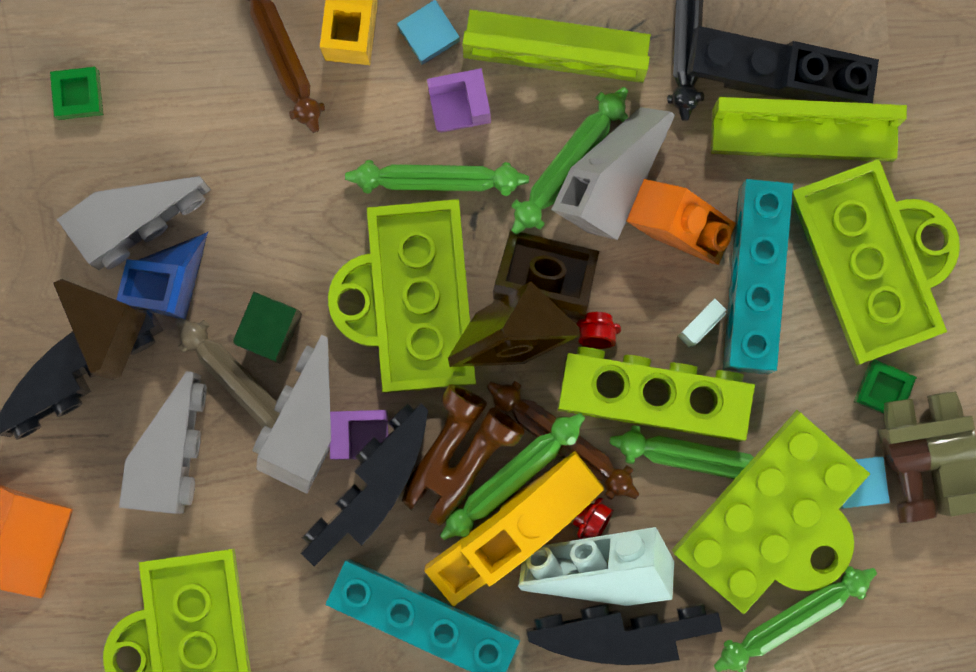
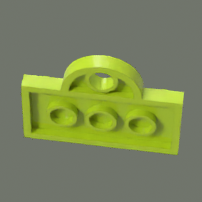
(876, 258)
(411, 294)
(777, 517)
(188, 617)

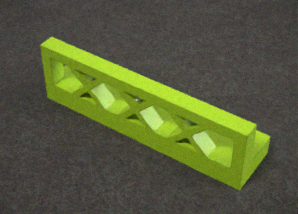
(556, 46)
(806, 129)

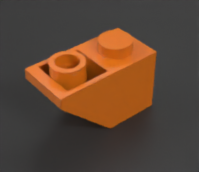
(681, 220)

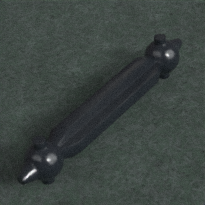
(688, 17)

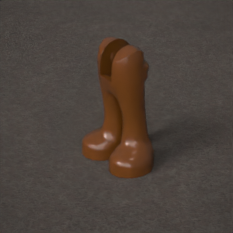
(454, 483)

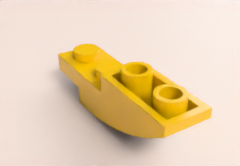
(516, 530)

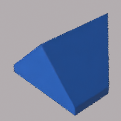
(164, 279)

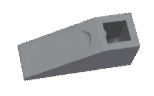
(608, 177)
(119, 218)
(302, 431)
(159, 463)

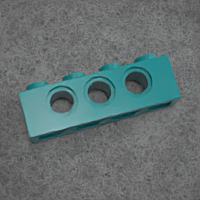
(758, 277)
(421, 620)

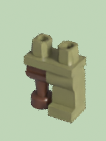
(939, 446)

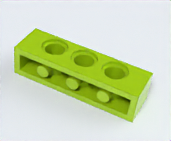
(726, 420)

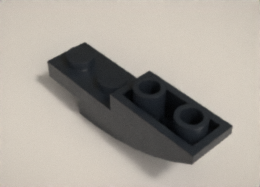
(781, 70)
(58, 383)
(385, 471)
(604, 640)

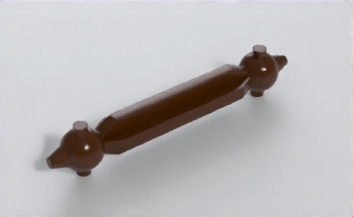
(286, 63)
(539, 422)

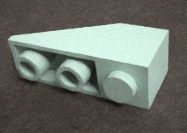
(606, 569)

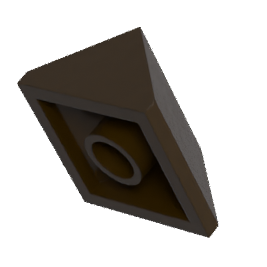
(554, 267)
(101, 326)
(513, 330)

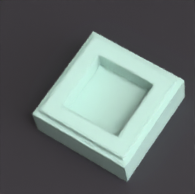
(702, 323)

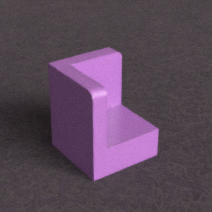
(459, 100)
(354, 430)

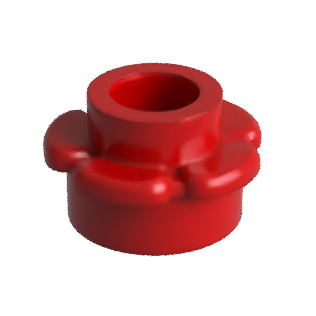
(598, 330)
(593, 519)

